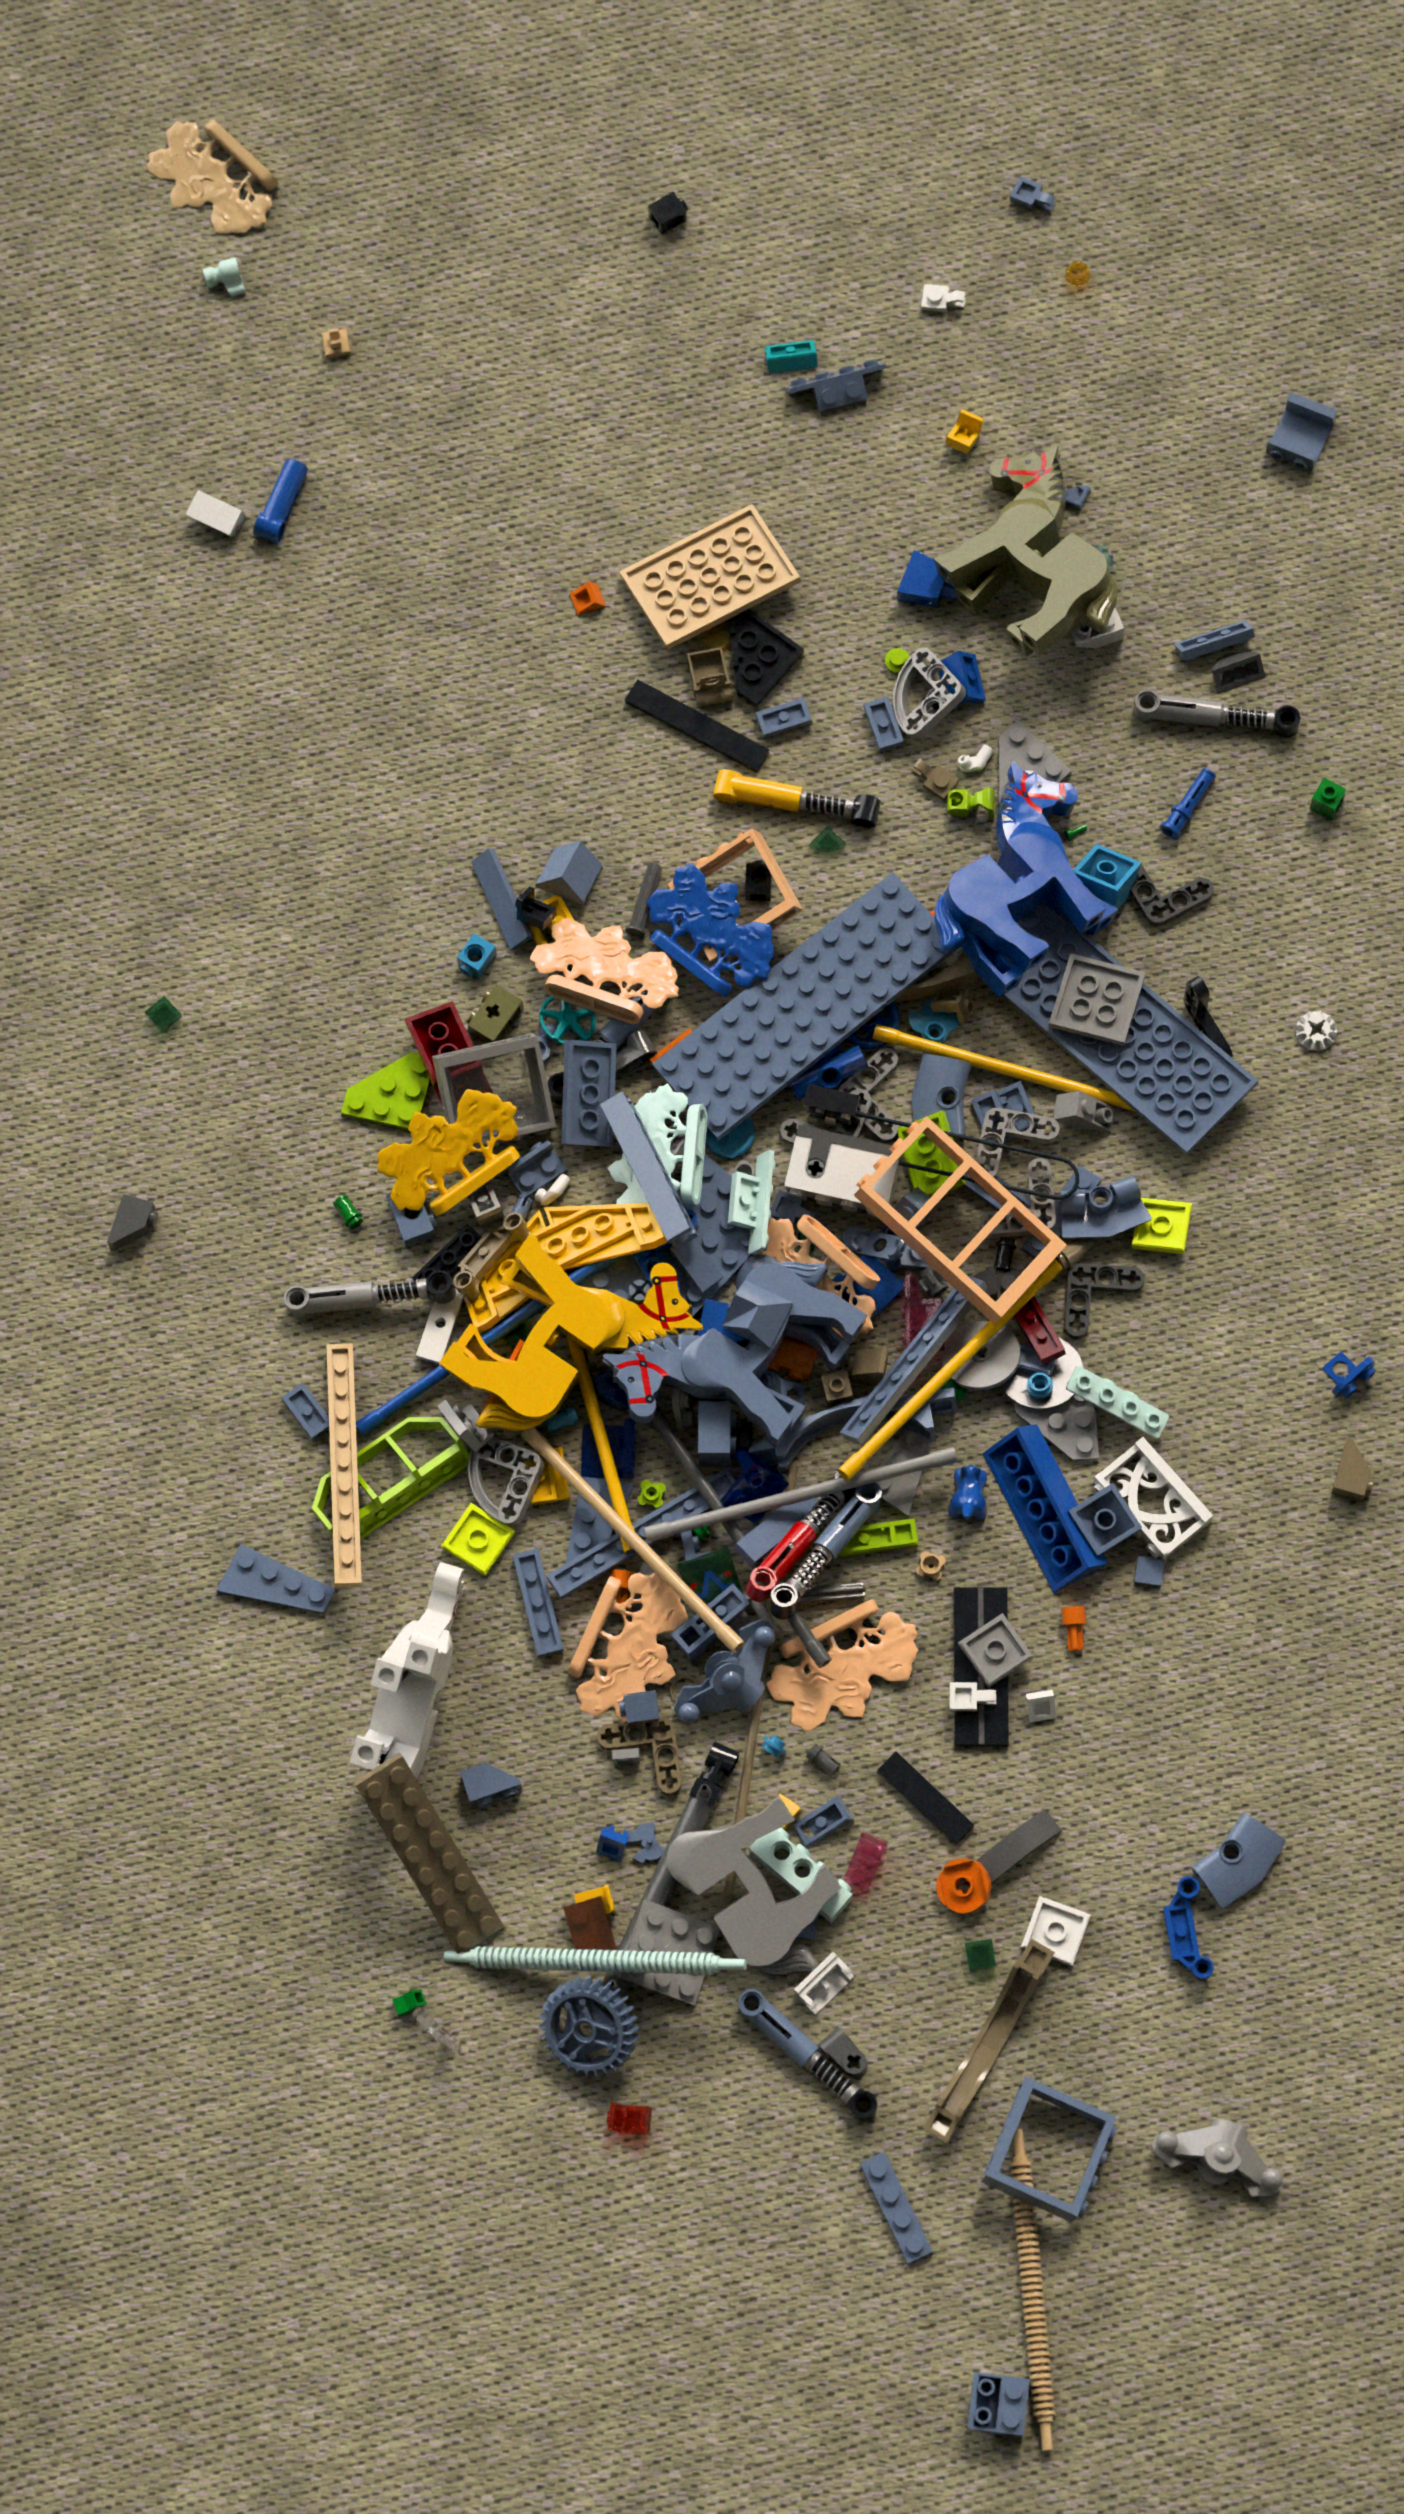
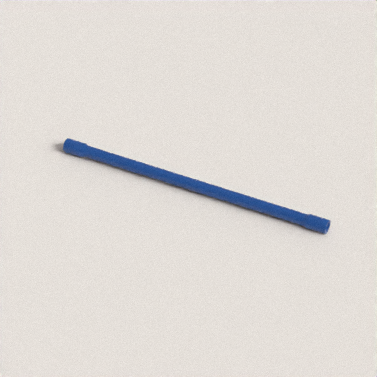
(378, 1416)

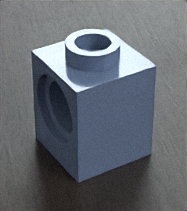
(639, 1706)

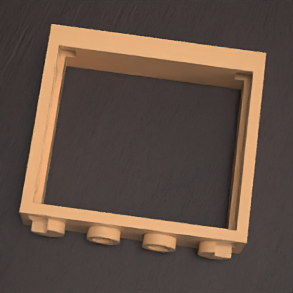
(729, 851)

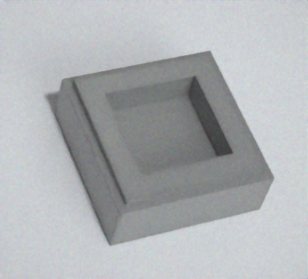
(626, 1757)

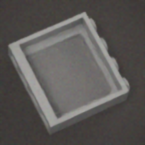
(505, 1068)

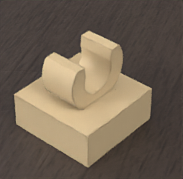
(336, 343)

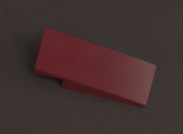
(437, 1033)

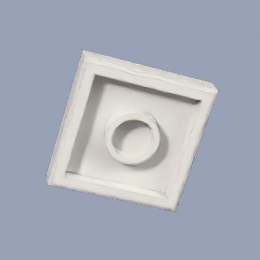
(1057, 1929)

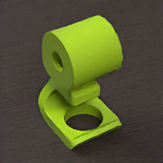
(961, 801)

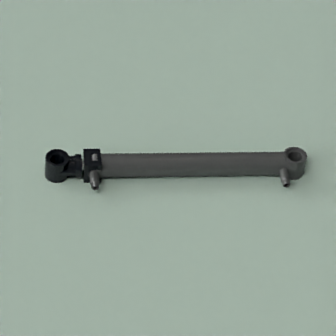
(698, 1809)

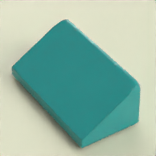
(791, 356)

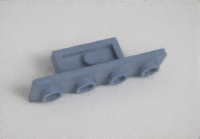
(839, 388)

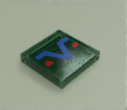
(709, 1574)

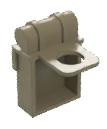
(709, 677)

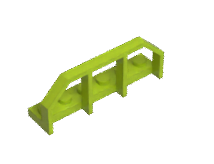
(410, 1488)

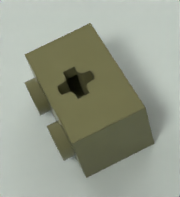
(494, 1029)

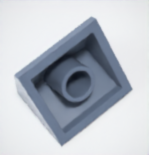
(570, 872)
(1105, 1519)

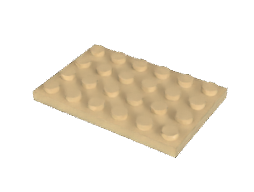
(710, 577)

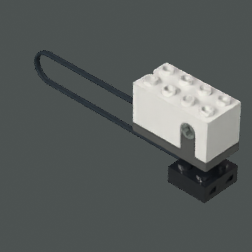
(849, 1158)

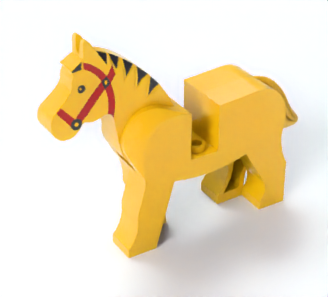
(591, 1317)

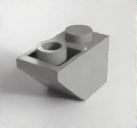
(1083, 1112)

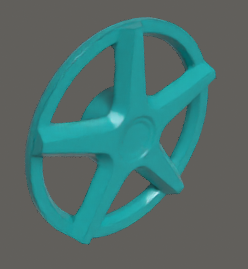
(566, 1020)

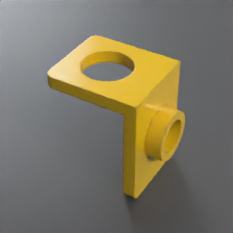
(602, 1891)

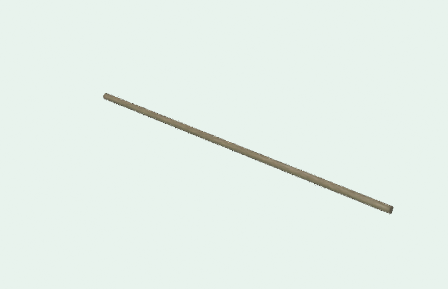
(752, 1734)

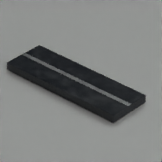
(989, 1723)

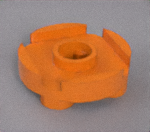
(977, 1893)

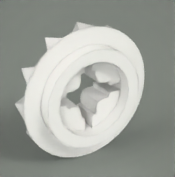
(1318, 1041)

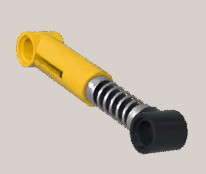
(734, 787)

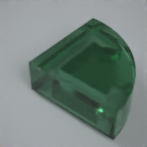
(827, 841)

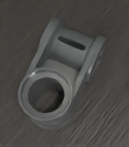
(841, 2051)

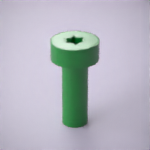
(1071, 833)

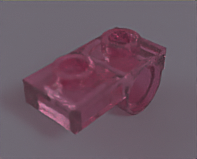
(865, 1861)

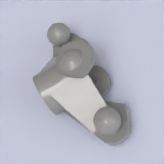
(1220, 2155)

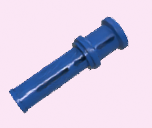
(1180, 812)

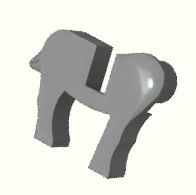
(755, 1922)

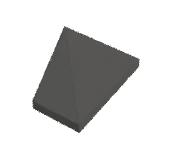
(1237, 669)

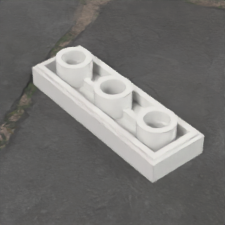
(436, 1339)

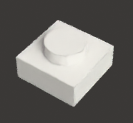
(1041, 1706)

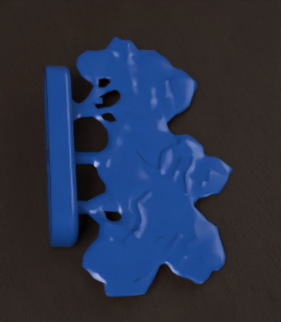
(711, 922)

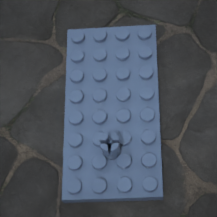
(722, 1242)

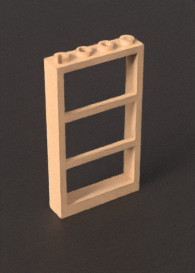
(932, 1255)

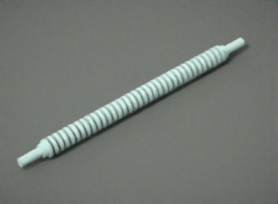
(595, 1960)

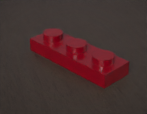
(1039, 1332)

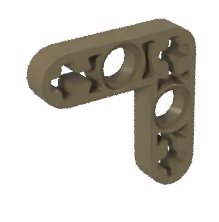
(658, 1743)

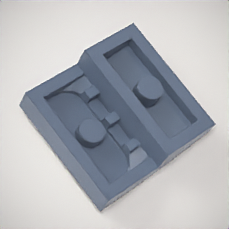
(1011, 1097)

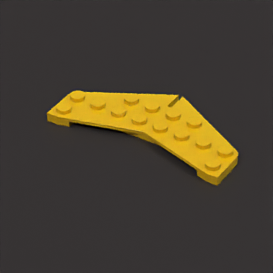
(572, 1239)

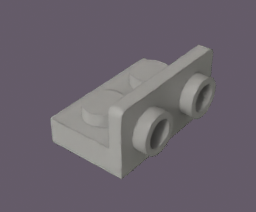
(465, 1424)

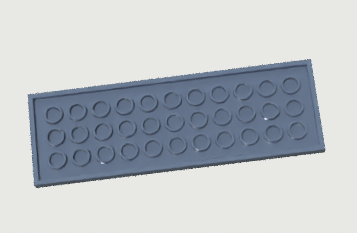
(804, 1006)
(1167, 1064)

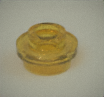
(1080, 267)

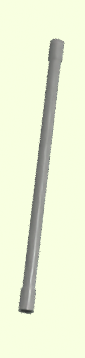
(667, 1529)

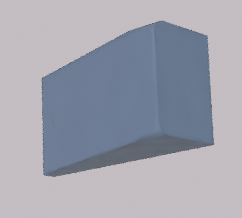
(696, 1265)
(824, 1821)

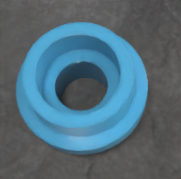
(1039, 1379)
(774, 1746)

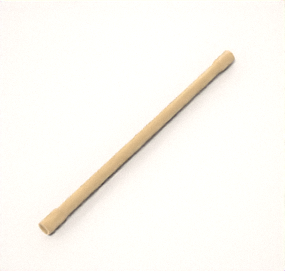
(723, 1631)

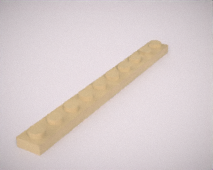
(344, 1466)

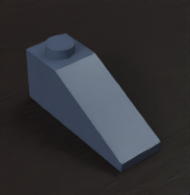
(696, 1636)

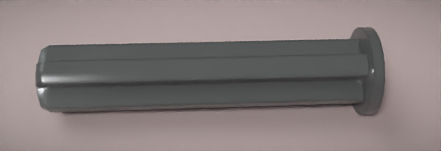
(641, 909)
(833, 1593)

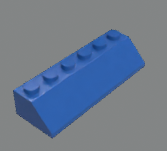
(1041, 1506)

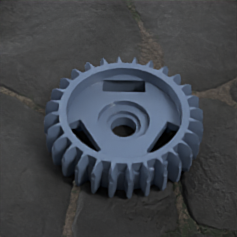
(571, 2044)

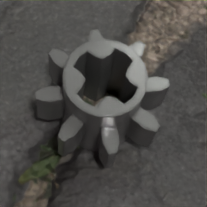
(931, 1283)

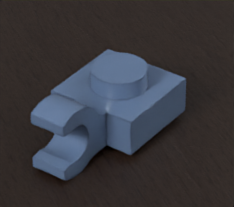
(1029, 193)
(790, 1207)

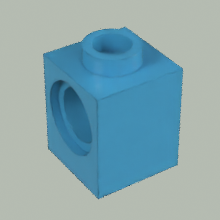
(476, 946)

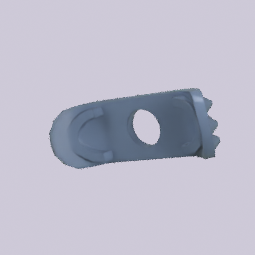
(864, 1242)

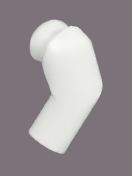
(976, 763)
(556, 1190)

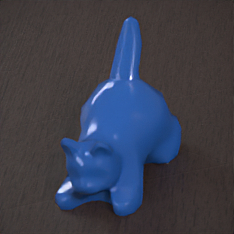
(968, 1495)

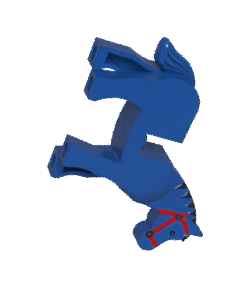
(1033, 868)

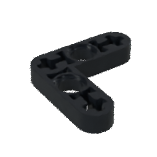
(1196, 1003)

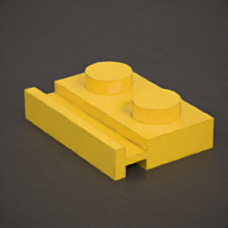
(551, 1485)

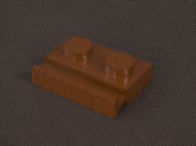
(590, 1925)

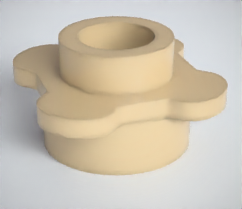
(930, 1558)

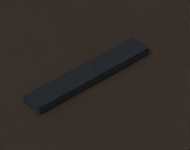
(697, 725)

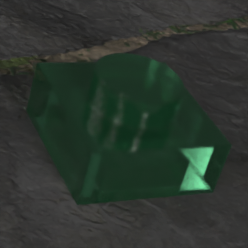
(163, 1014)
(980, 1955)

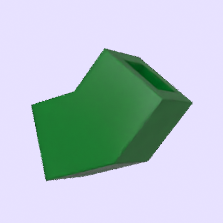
(409, 2002)

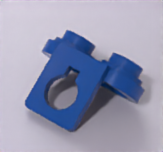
(1346, 1385)

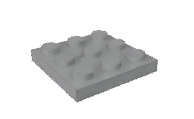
(1097, 999)
(670, 1931)

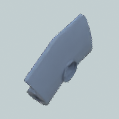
(936, 1080)
(1087, 1219)
(1232, 1878)

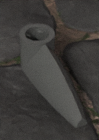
(634, 1053)

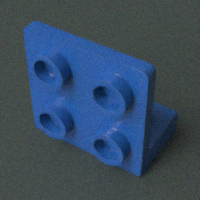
(885, 1291)

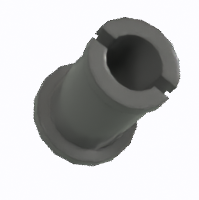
(823, 1760)

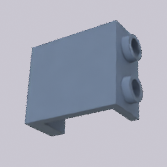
(1301, 432)

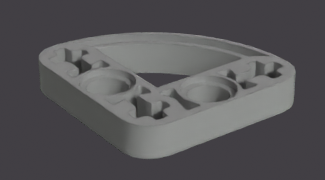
(940, 696)
(521, 1474)

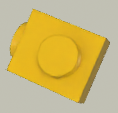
(965, 432)

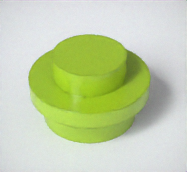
(896, 659)

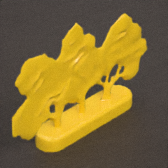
(440, 1150)

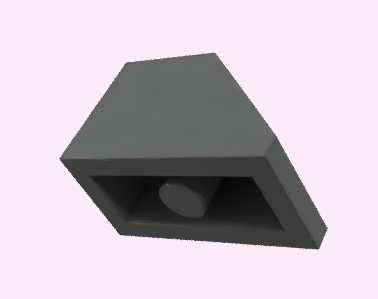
(131, 1221)

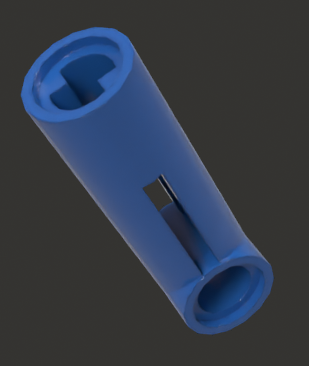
(272, 521)

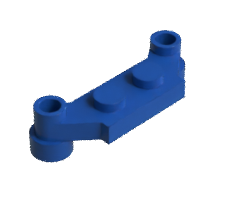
(1182, 1930)

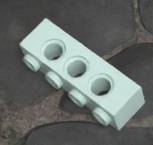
(764, 1850)

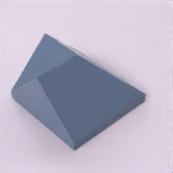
(756, 1314)

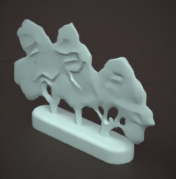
(653, 1111)

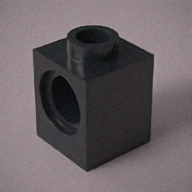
(668, 212)
(755, 891)

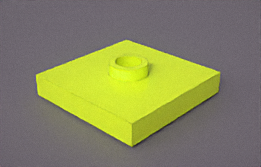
(1166, 1230)
(478, 1539)

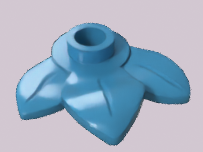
(929, 1021)

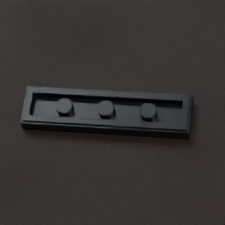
(925, 1798)

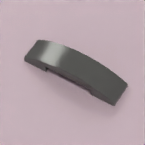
(1018, 1845)

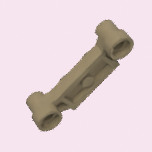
(487, 1252)

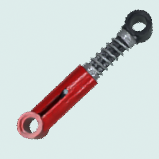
(793, 1545)

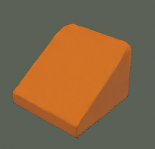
(587, 598)

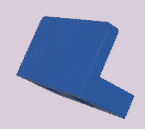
(966, 670)

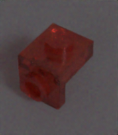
(629, 2119)

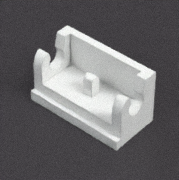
(215, 513)
(824, 1983)

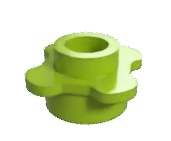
(655, 1500)

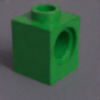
(1328, 799)

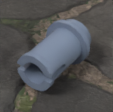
(523, 1210)

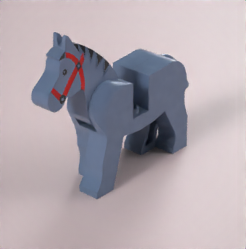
(722, 1370)

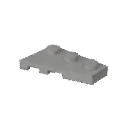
(901, 1490)

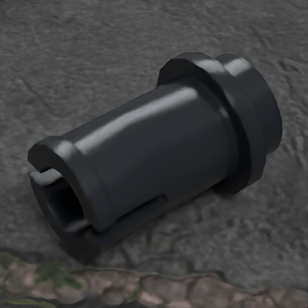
(1004, 1254)

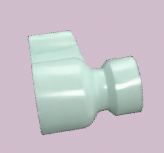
(227, 273)

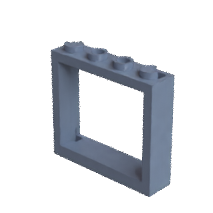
(1027, 2193)

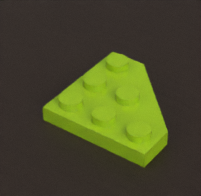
(390, 1093)

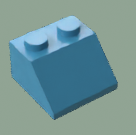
(1108, 874)

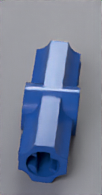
(842, 1064)

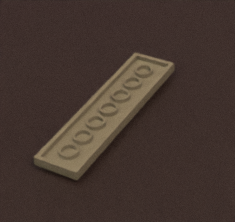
(428, 1854)

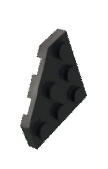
(759, 656)

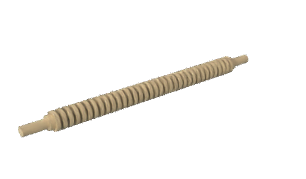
(1043, 2415)

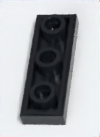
(457, 1248)

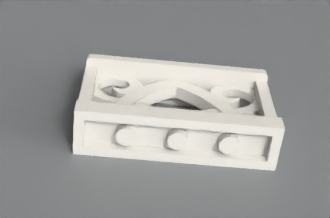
(1189, 1507)

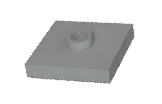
(995, 1650)

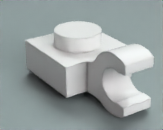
(937, 298)
(965, 1696)

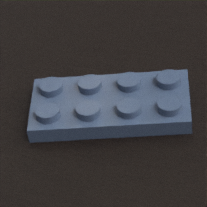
(587, 1084)

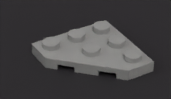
(1029, 753)
(1066, 1426)

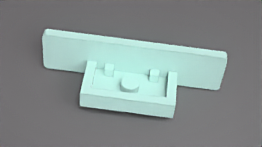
(751, 1201)
(1117, 1402)

